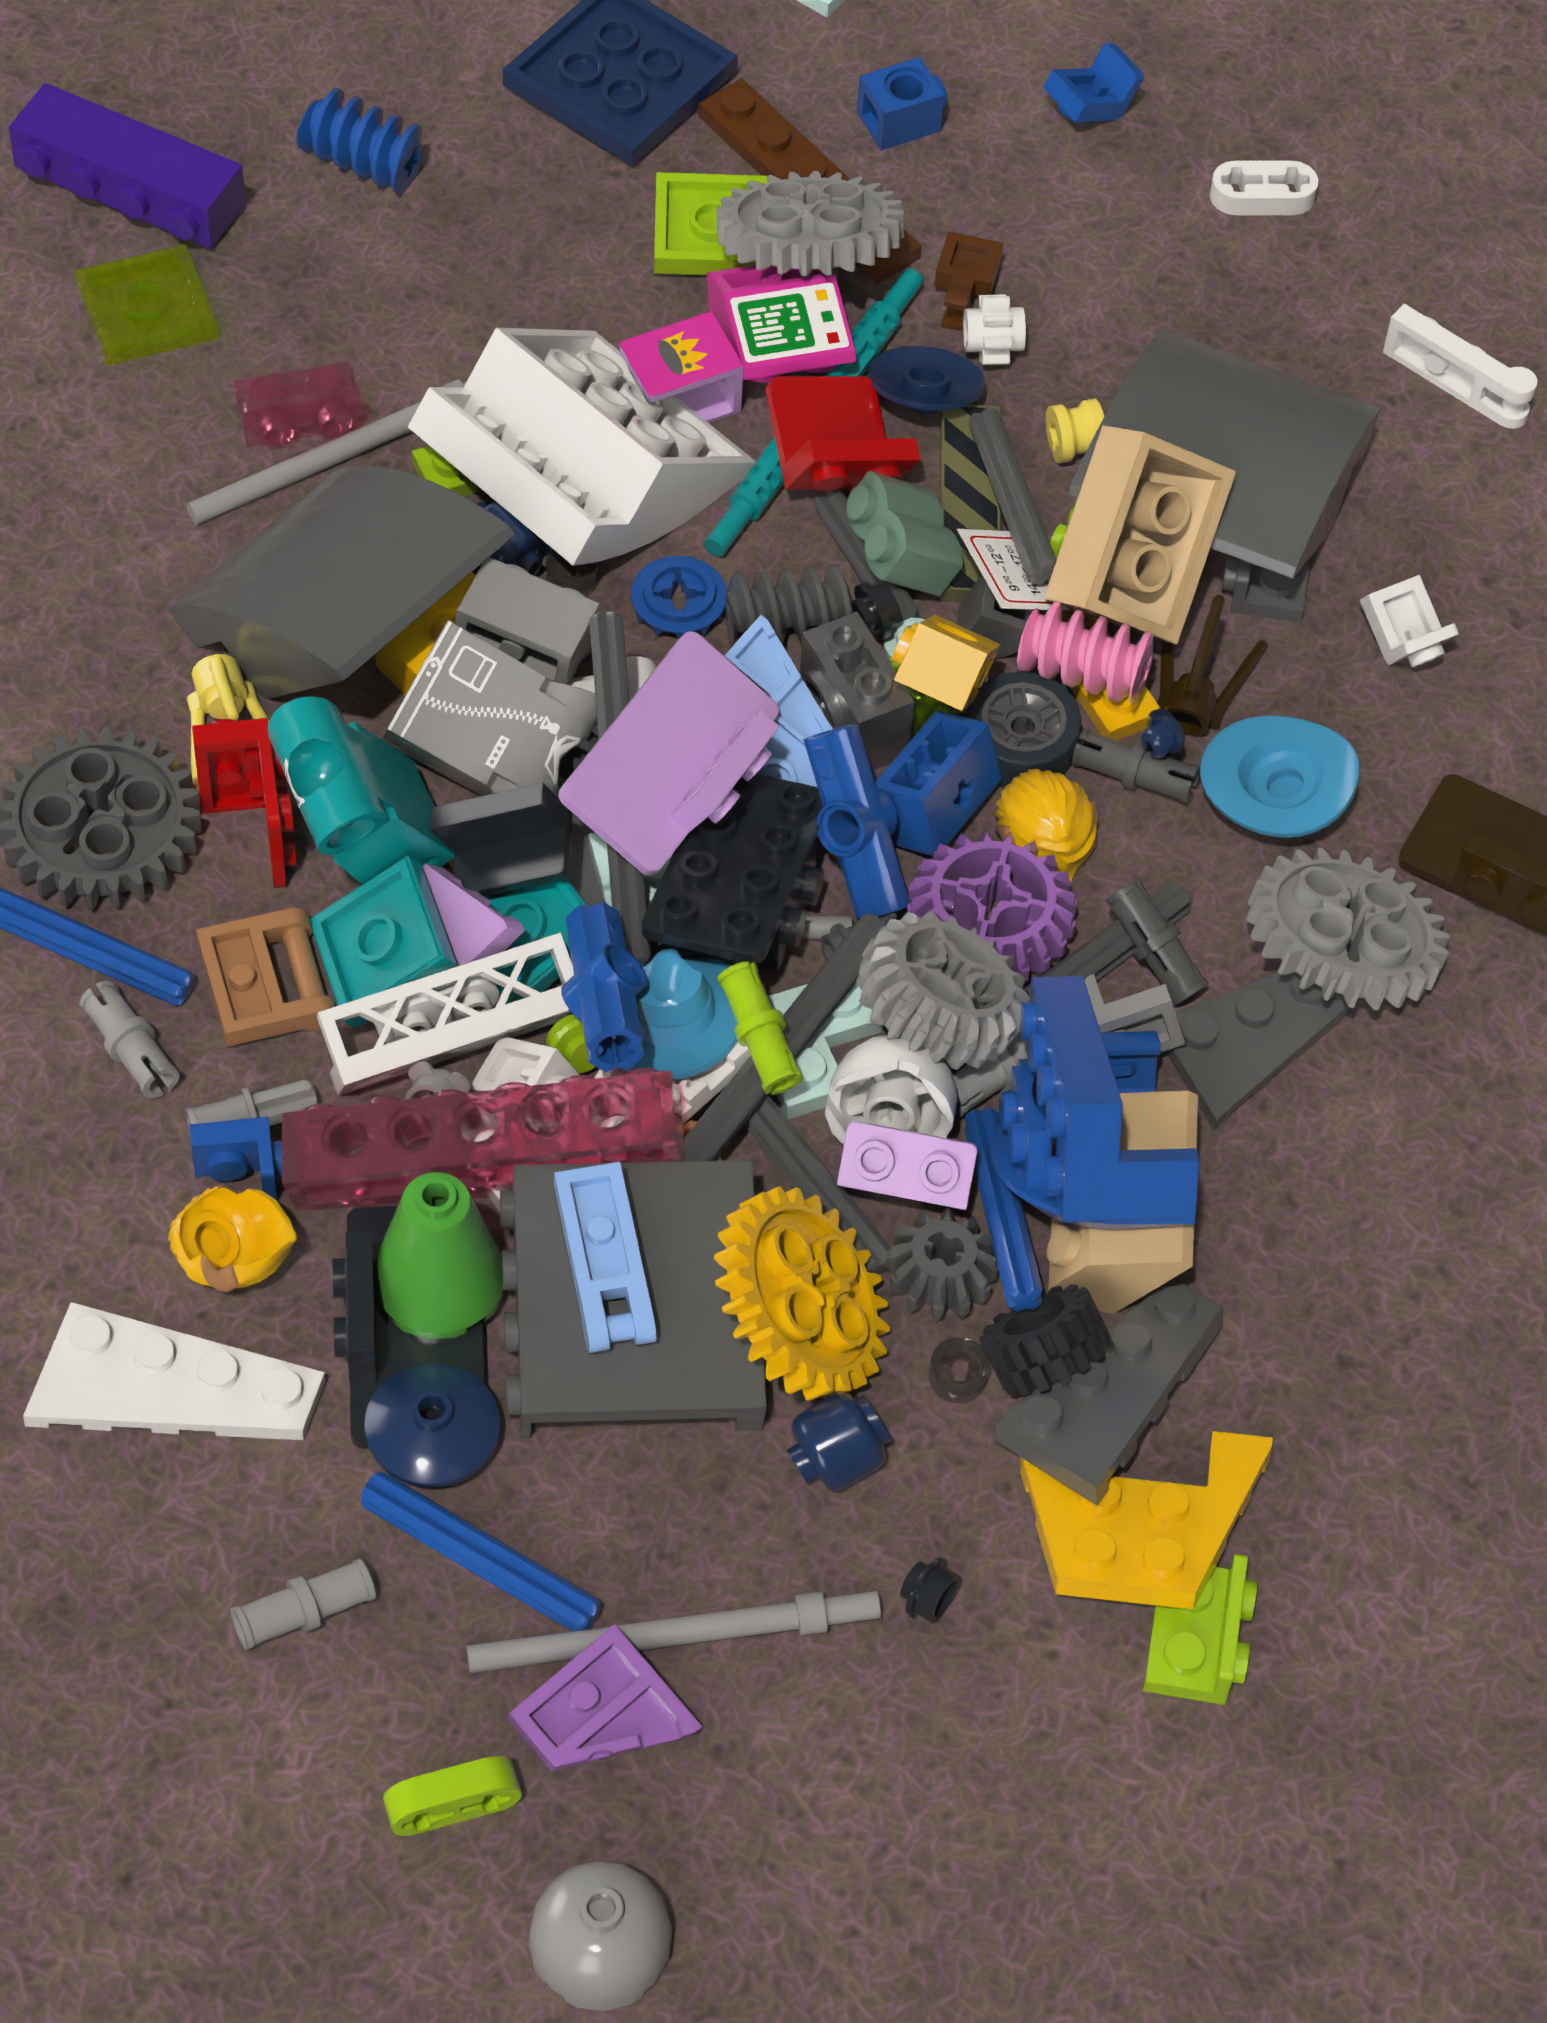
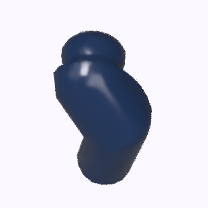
(1162, 734)

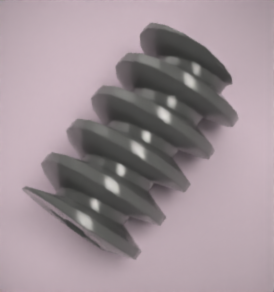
(786, 603)

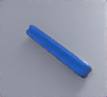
(95, 949)
(1004, 1219)
(480, 1553)

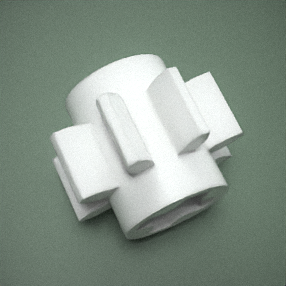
(994, 329)

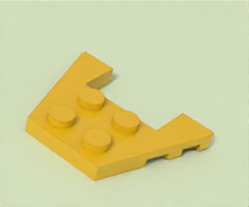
(1146, 1536)

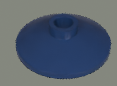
(926, 378)
(432, 1450)

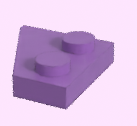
(601, 1707)

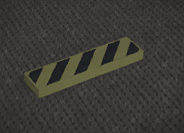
(964, 492)

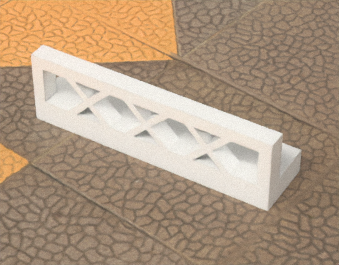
(452, 1039)

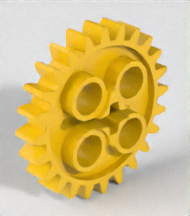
(801, 1293)

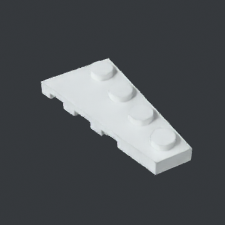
(146, 1376)

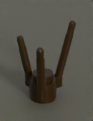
(1193, 695)

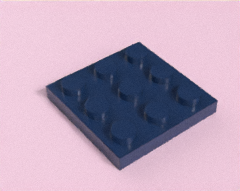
(620, 73)

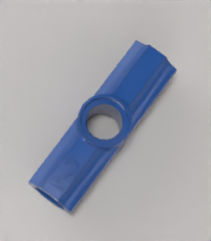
(851, 793)
(604, 987)

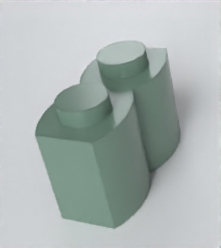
(904, 533)

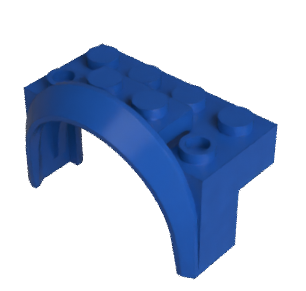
(1073, 1094)

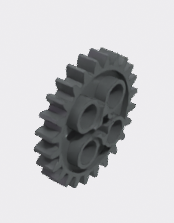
(99, 818)

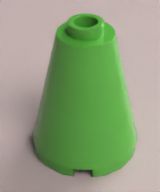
(437, 1261)

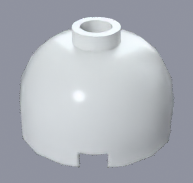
(891, 1088)

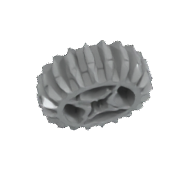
(942, 989)

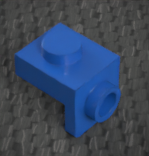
(1096, 91)

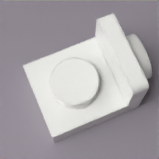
(524, 1063)

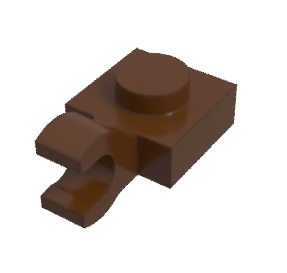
(966, 269)

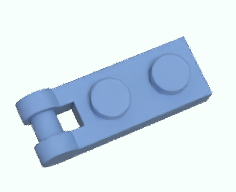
(604, 1255)

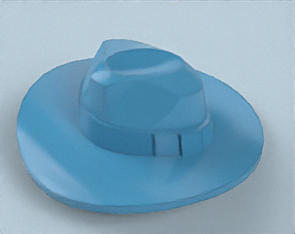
(1280, 775)
(684, 1015)

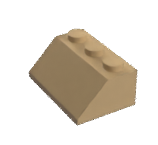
(1140, 533)
(1130, 1263)

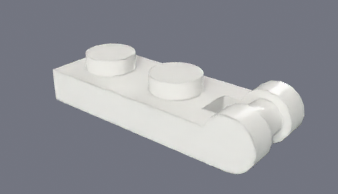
(1460, 368)

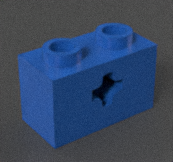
(940, 780)

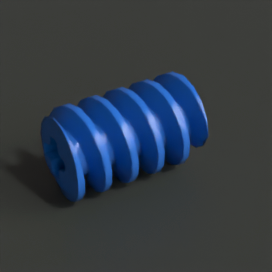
(362, 141)

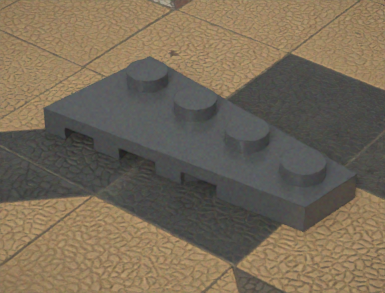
(1094, 1420)

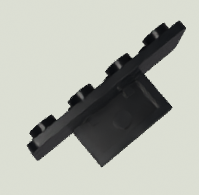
(743, 880)
(367, 1333)

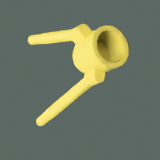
(221, 694)

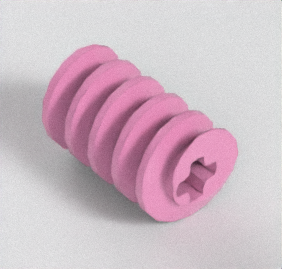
(1085, 653)

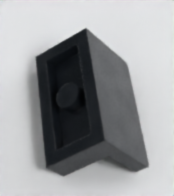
(507, 839)

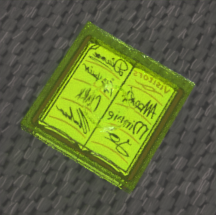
(146, 305)

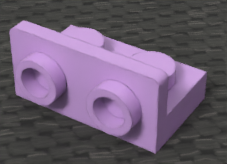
(907, 1164)

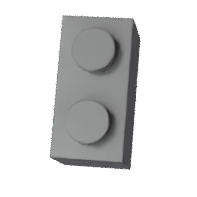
(528, 618)

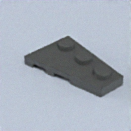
(1248, 1037)

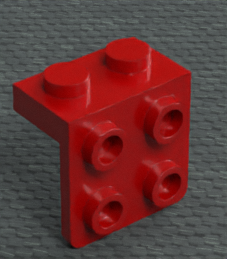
(833, 433)
(243, 773)

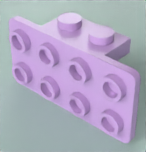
(673, 755)

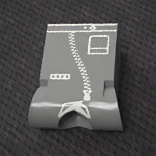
(489, 717)

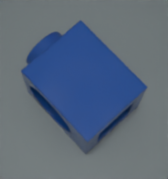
(901, 103)

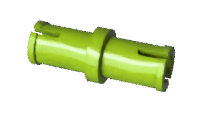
(760, 1028)

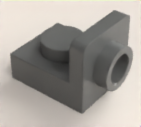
(1265, 592)

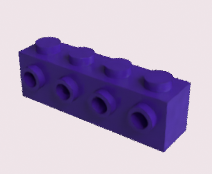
(127, 165)

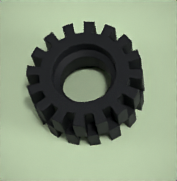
(1047, 1342)

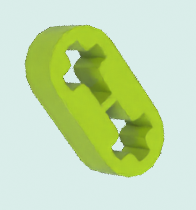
(452, 1795)

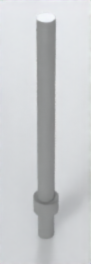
(304, 464)
(808, 1614)

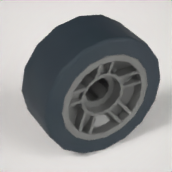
(1022, 704)

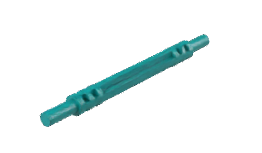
(766, 476)

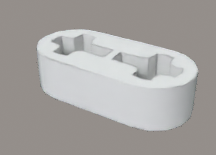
(1264, 187)

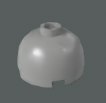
(600, 1935)

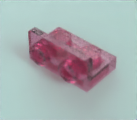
(298, 405)

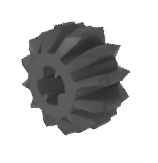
(942, 1264)

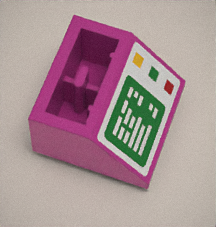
(781, 320)

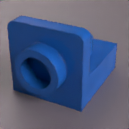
(235, 1147)

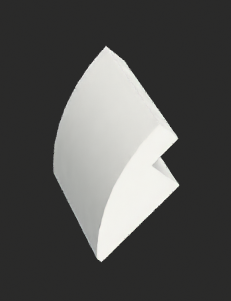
(575, 444)

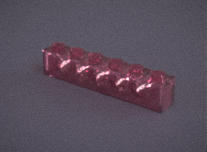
(318, 1136)

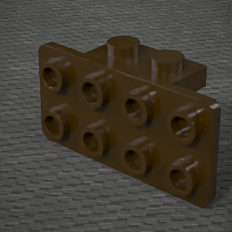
(1482, 850)

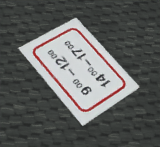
(1003, 570)

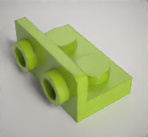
(1198, 1649)

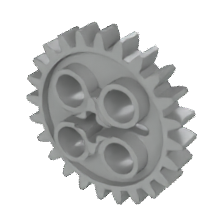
(810, 223)
(1306, 924)

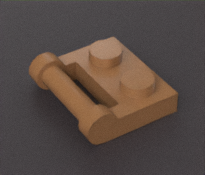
(245, 980)

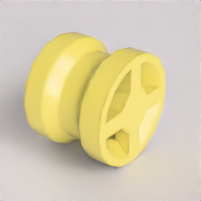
(1072, 429)

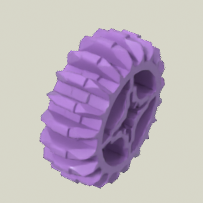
(1032, 898)

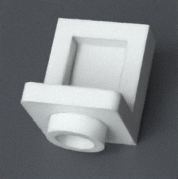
(1406, 623)

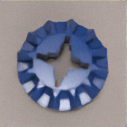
(701, 587)

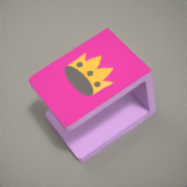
(690, 362)

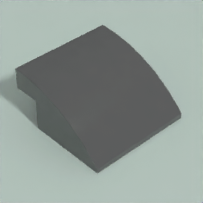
(1277, 432)
(338, 577)

